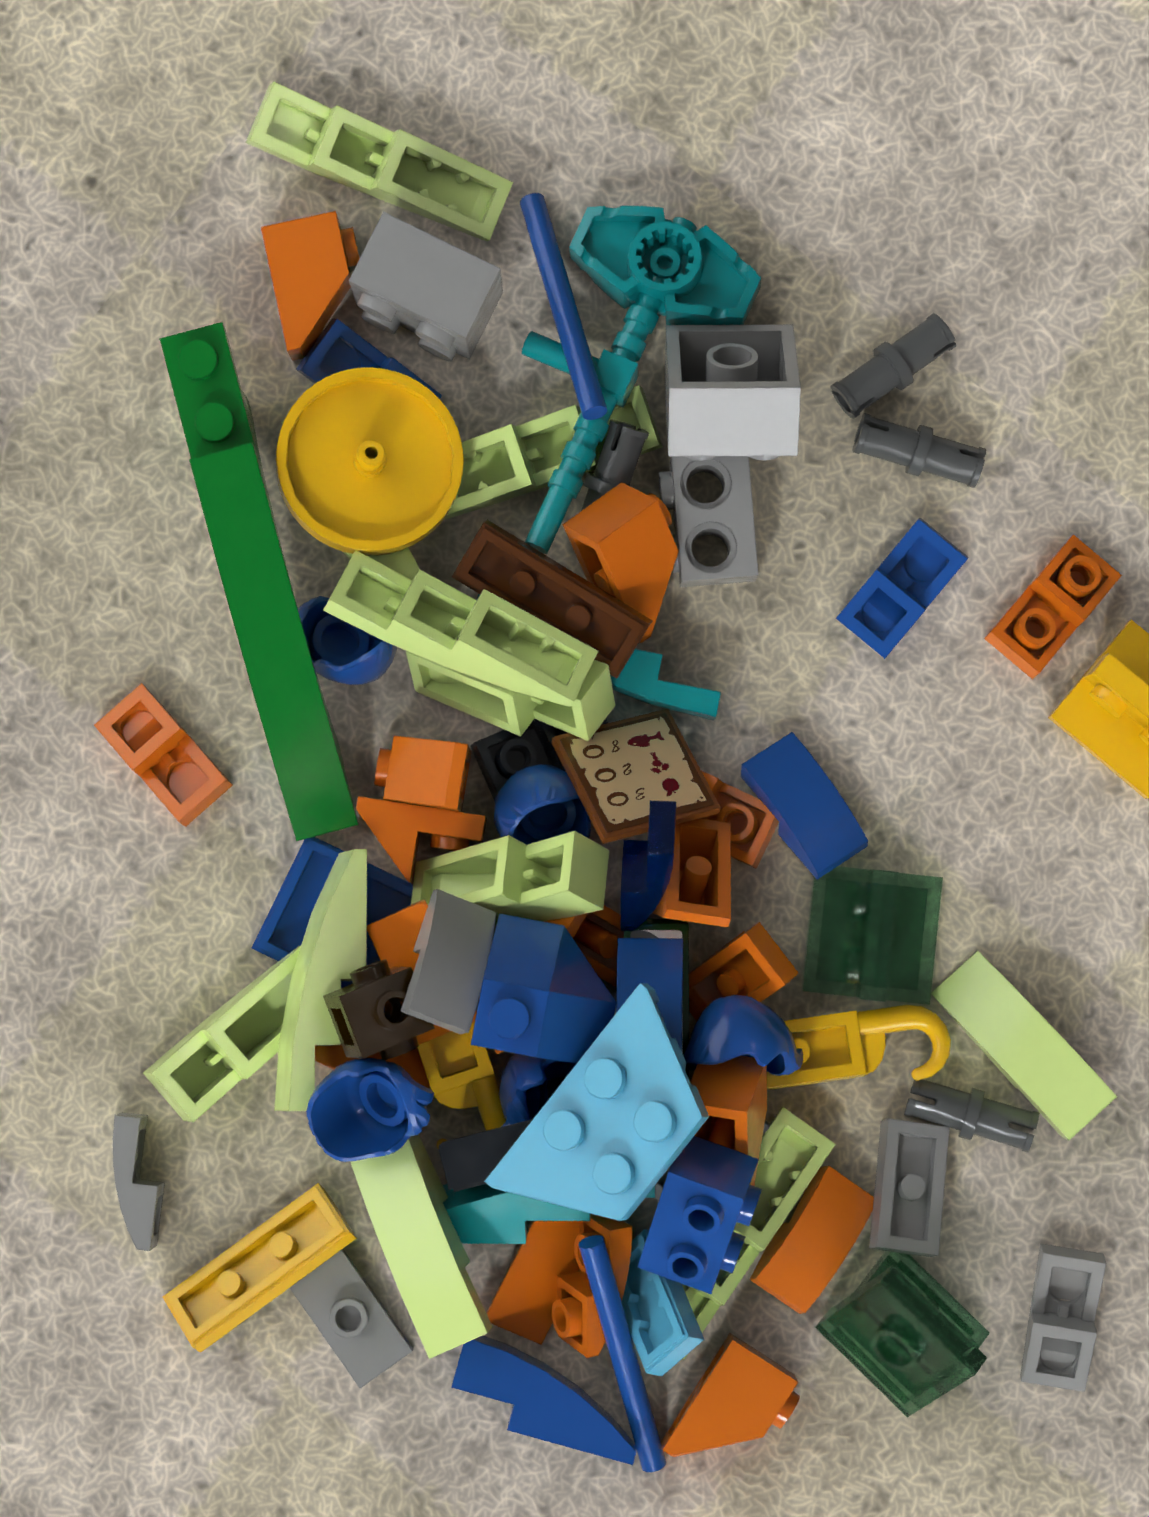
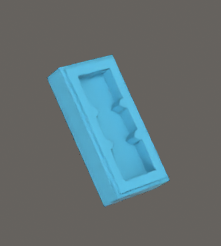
(658, 1316)

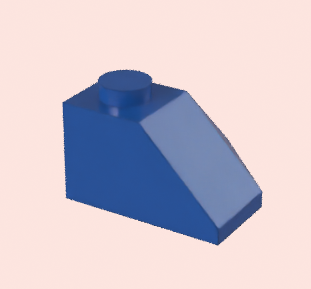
(540, 993)

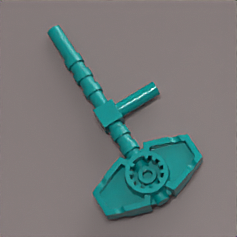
(653, 271)

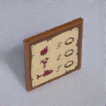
(629, 767)

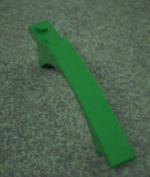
(257, 580)

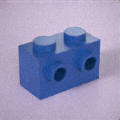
(698, 1214)

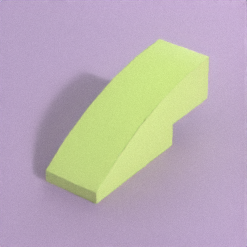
(513, 709)
(528, 881)
(225, 1045)
(1023, 1046)

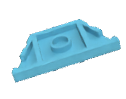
(610, 1120)

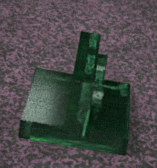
(872, 935)
(906, 1333)

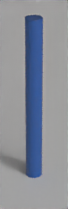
(563, 307)
(622, 1353)

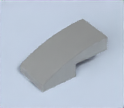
(450, 963)
(138, 1198)
(1059, 1331)

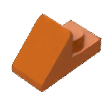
(400, 825)
(745, 967)

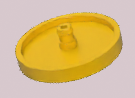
(369, 461)

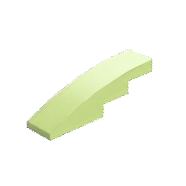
(379, 161)
(525, 455)
(463, 634)
(328, 954)
(786, 1165)
(422, 1246)

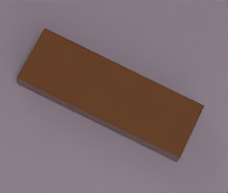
(552, 593)

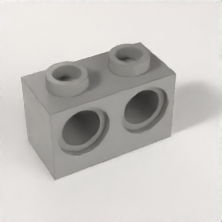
(727, 518)

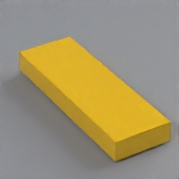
(259, 1267)

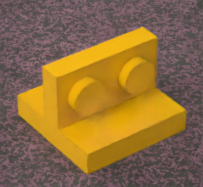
(1111, 708)

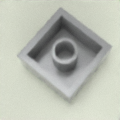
(425, 287)
(732, 391)

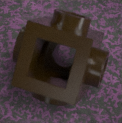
(360, 1014)

